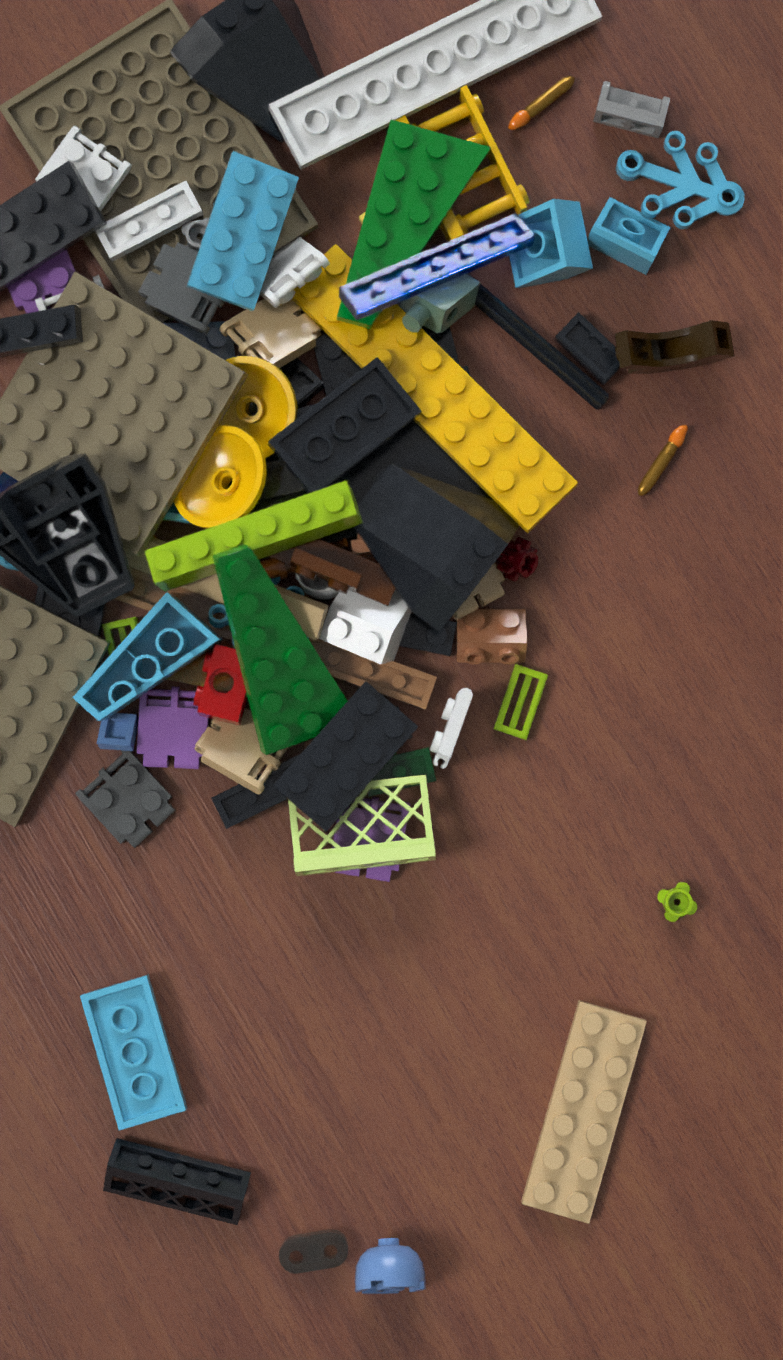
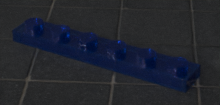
(436, 266)

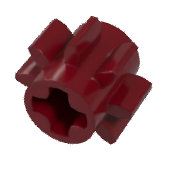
(518, 559)

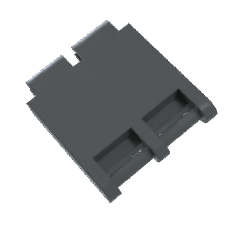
(169, 293)
(128, 800)

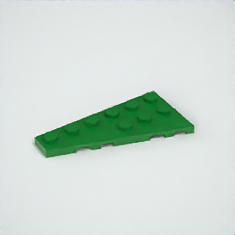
(409, 199)

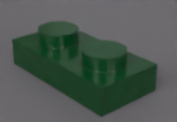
(405, 765)

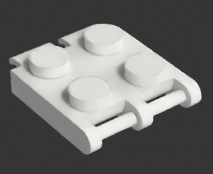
(96, 173)
(291, 268)
(454, 713)

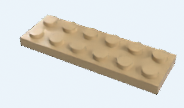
(583, 1111)

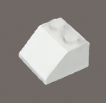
(366, 626)

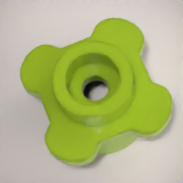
(686, 905)

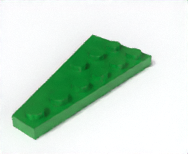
(281, 671)

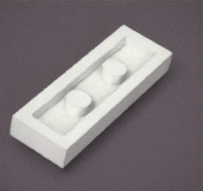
(149, 221)

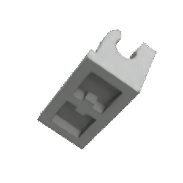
(631, 111)

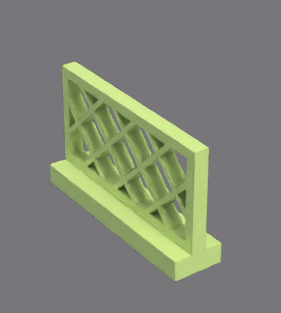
(370, 854)

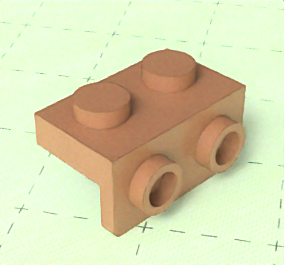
(492, 636)

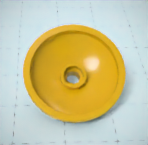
(270, 392)
(227, 457)

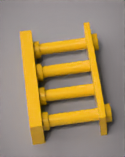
(515, 196)

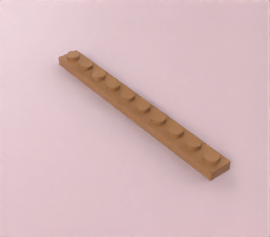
(388, 679)

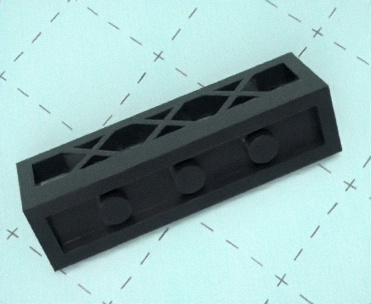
(177, 1177)

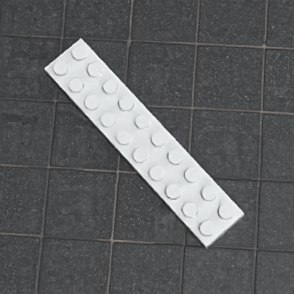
(422, 71)

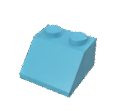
(558, 246)

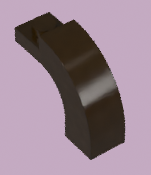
(674, 349)

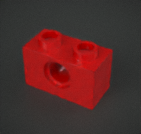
(221, 706)

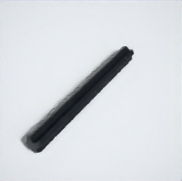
(540, 348)

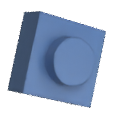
(118, 732)

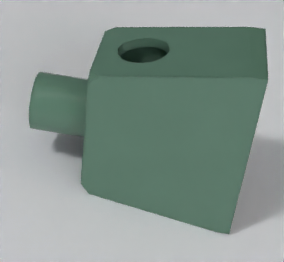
(440, 305)

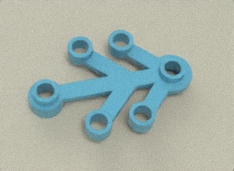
(685, 183)

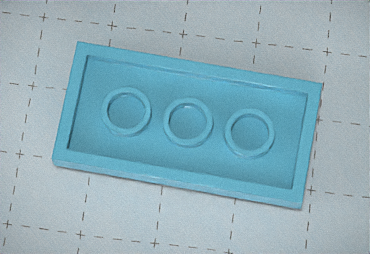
(242, 231)
(133, 1052)

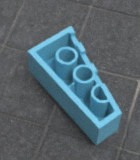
(150, 654)

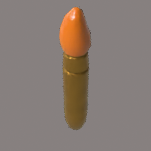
(523, 116)
(665, 456)

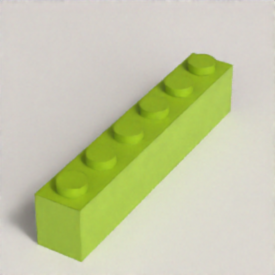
(263, 531)

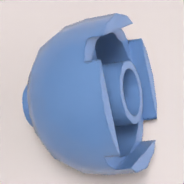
(389, 1269)

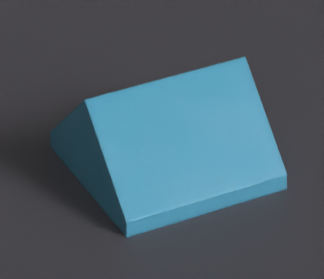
(627, 235)

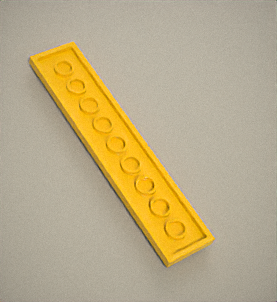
(452, 404)

